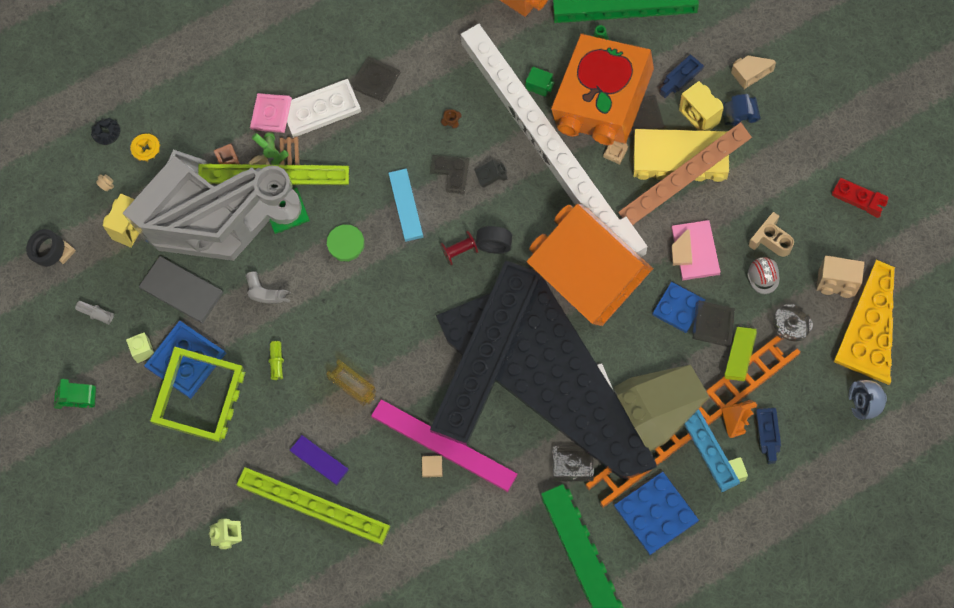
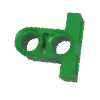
(74, 395)

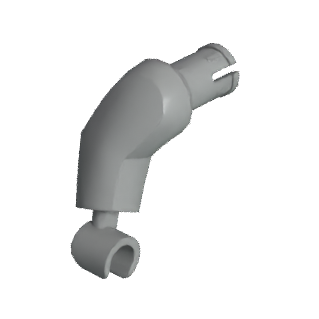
(260, 294)

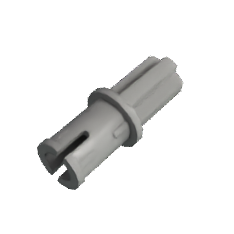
(94, 312)

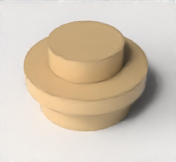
(105, 182)

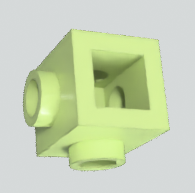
(225, 533)

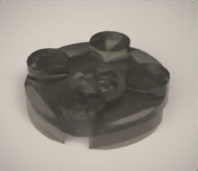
(788, 331)

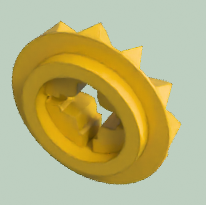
(143, 140)

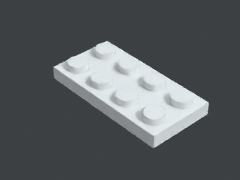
(322, 108)

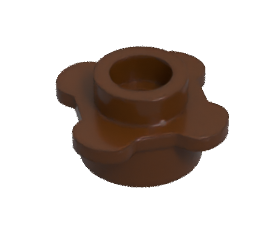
(451, 114)

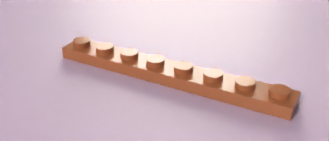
(685, 174)

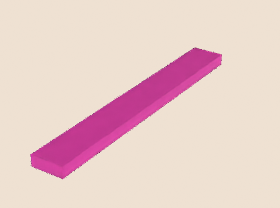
(451, 450)

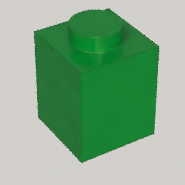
(540, 82)

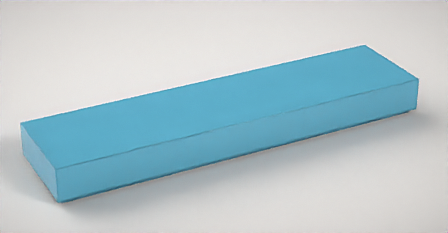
(405, 205)

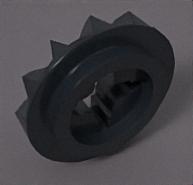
(105, 138)

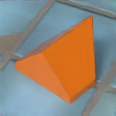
(736, 417)

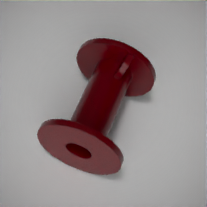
(459, 248)

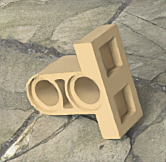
(773, 242)

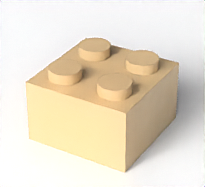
(840, 276)

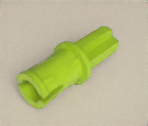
(276, 360)

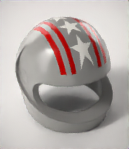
(763, 273)

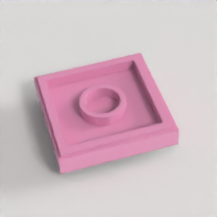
(270, 113)

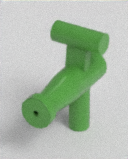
(269, 147)

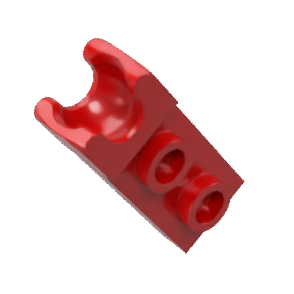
(860, 197)

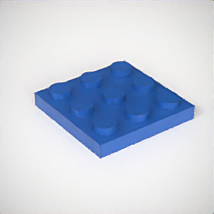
(191, 372)
(656, 513)

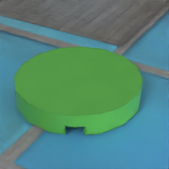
(345, 242)

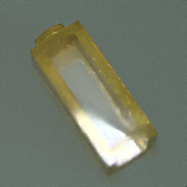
(352, 383)

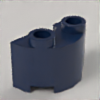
(739, 109)

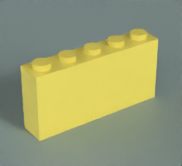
(663, 151)

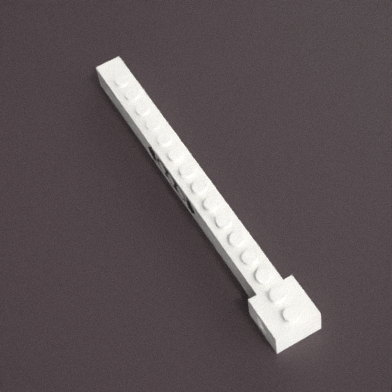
(544, 136)

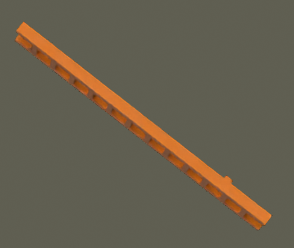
(776, 352)

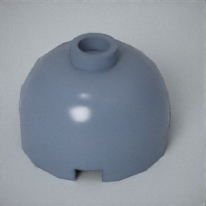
(868, 399)

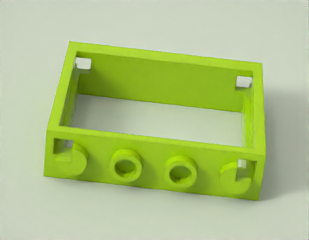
(167, 385)

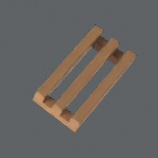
(288, 141)

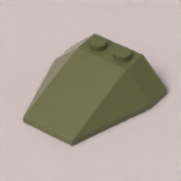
(661, 402)

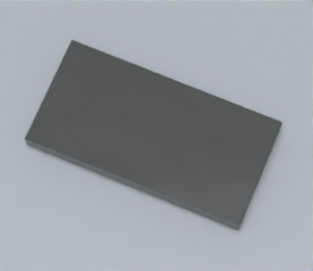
(181, 289)

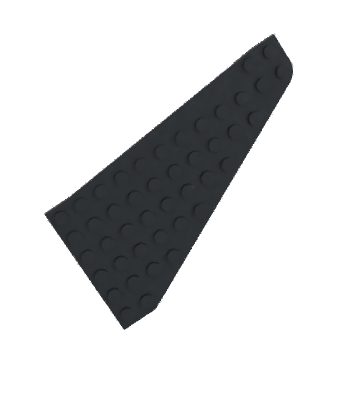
(559, 381)

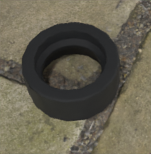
(494, 240)
(36, 241)

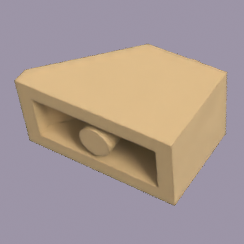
(751, 69)

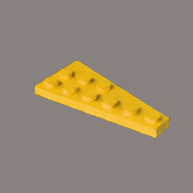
(869, 333)

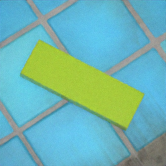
(740, 354)

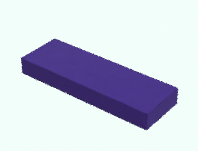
(319, 460)

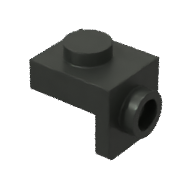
(490, 173)

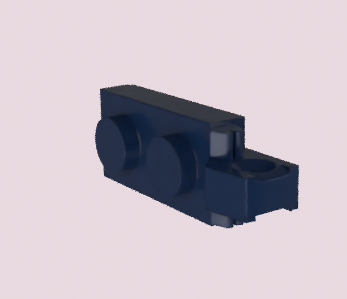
(681, 76)
(768, 433)

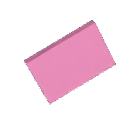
(703, 250)

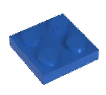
(677, 307)

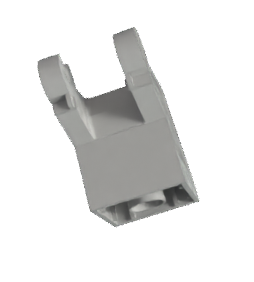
(194, 218)

